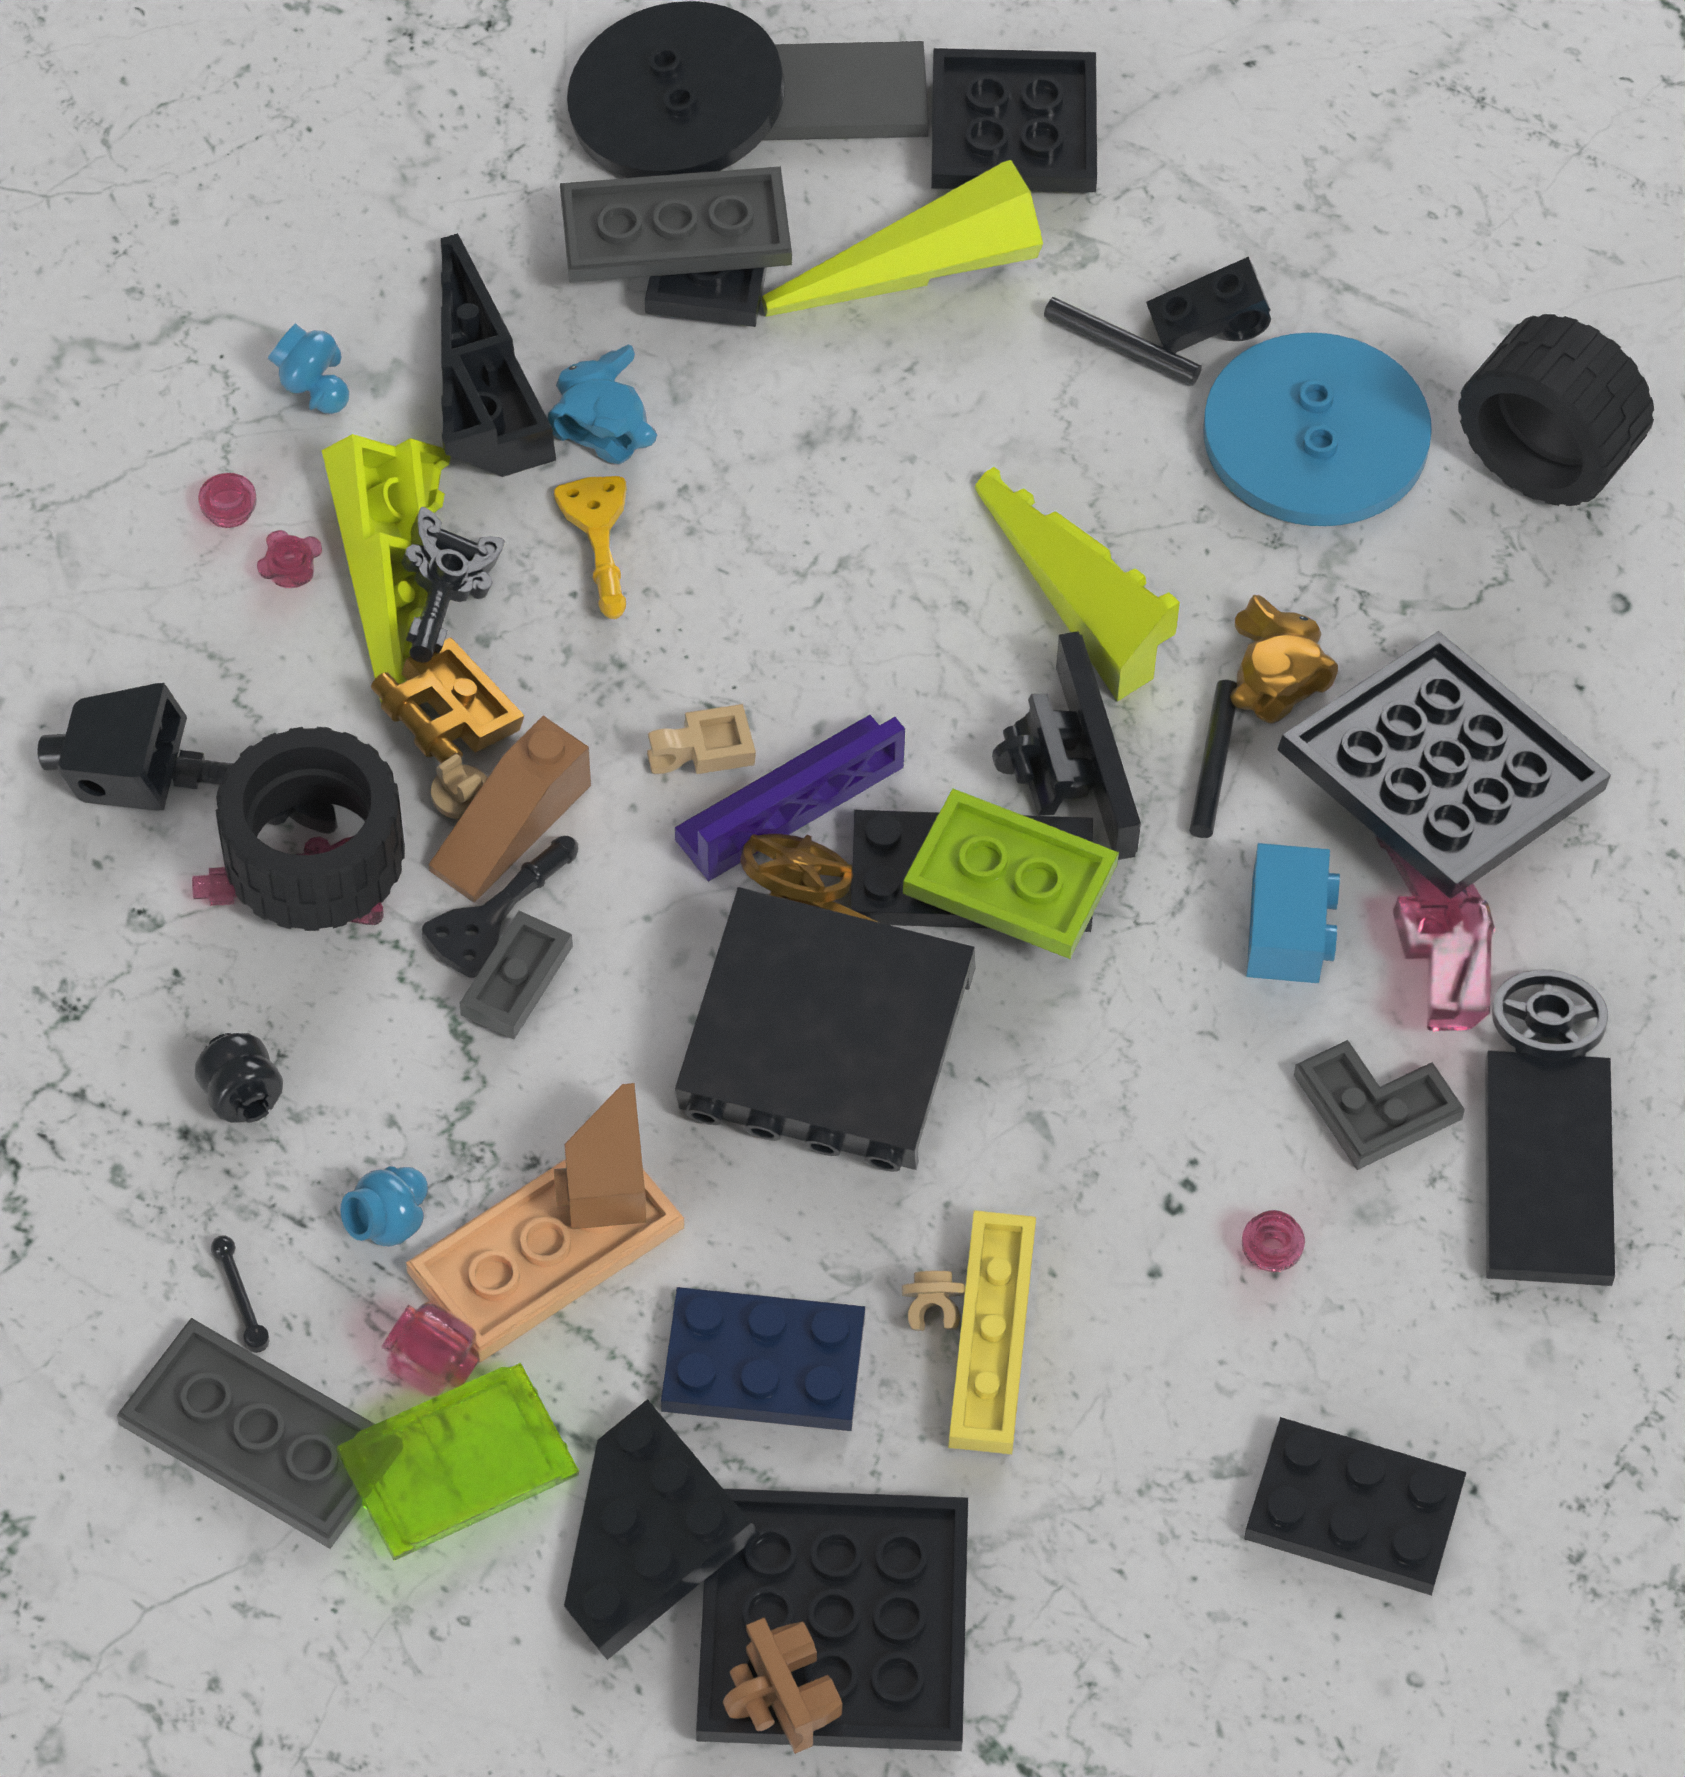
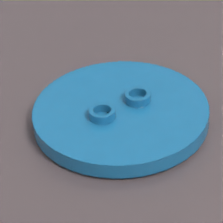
(1317, 429)

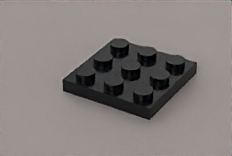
(1018, 109)

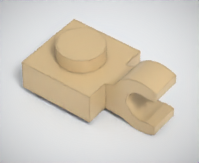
(710, 737)

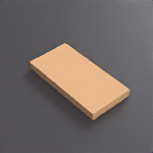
(528, 1263)

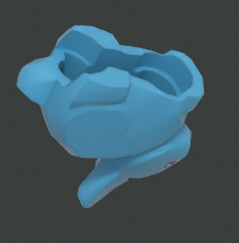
(601, 411)

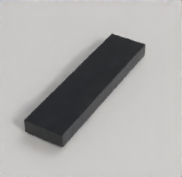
(1098, 745)

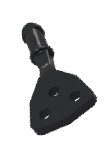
(488, 918)

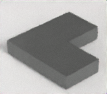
(1372, 1118)

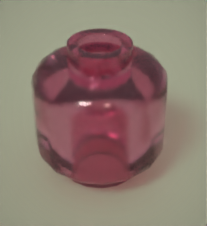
(430, 1349)

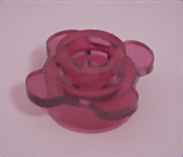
(292, 571)

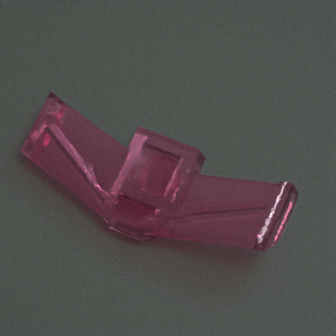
(1457, 941)

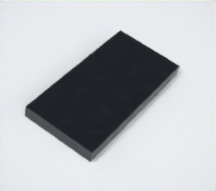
(1549, 1169)

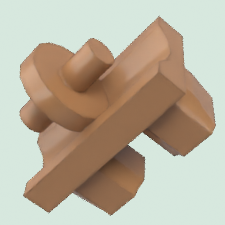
(774, 1657)

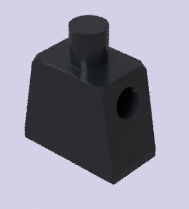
(119, 747)

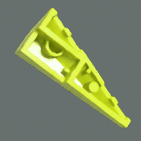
(965, 230)
(376, 503)
(1086, 587)

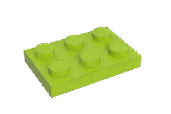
(1010, 873)

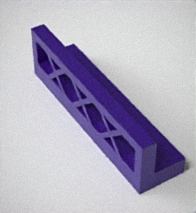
(793, 793)

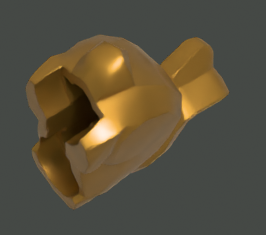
(1282, 663)

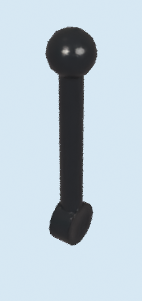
(255, 1336)

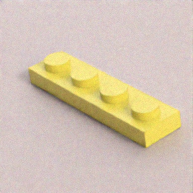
(992, 1332)

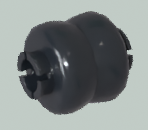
(238, 1077)

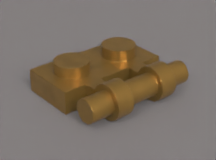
(461, 695)

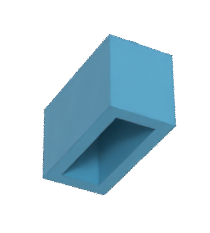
(1290, 913)

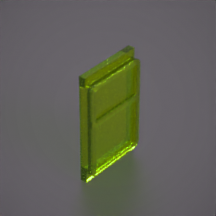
(456, 1460)

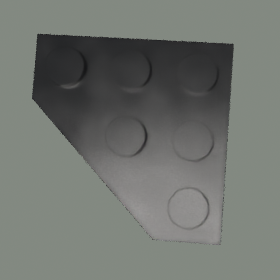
(647, 1530)

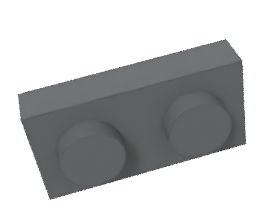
(516, 974)

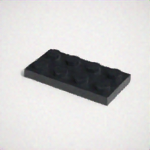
(884, 852)

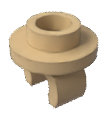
(455, 786)
(933, 1289)

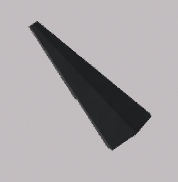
(486, 398)

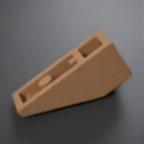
(514, 808)

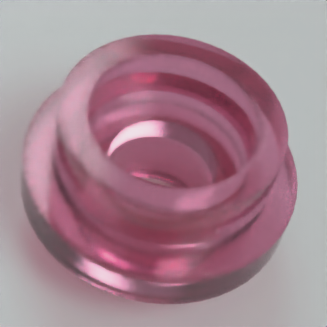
(1277, 1226)

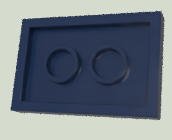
(763, 1359)

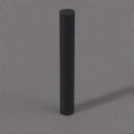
(1122, 341)
(1213, 761)

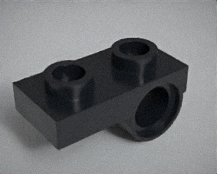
(1217, 303)

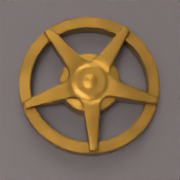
(796, 867)

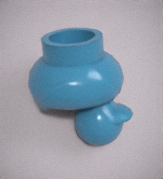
(301, 365)
(385, 1206)

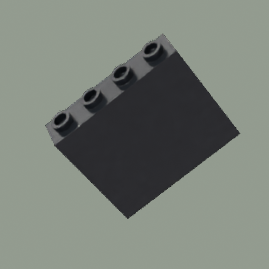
(824, 1029)

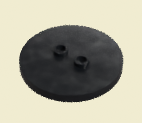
(676, 90)

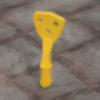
(596, 523)

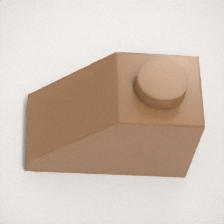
(605, 1167)

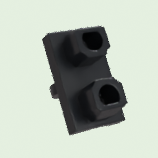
(1037, 755)

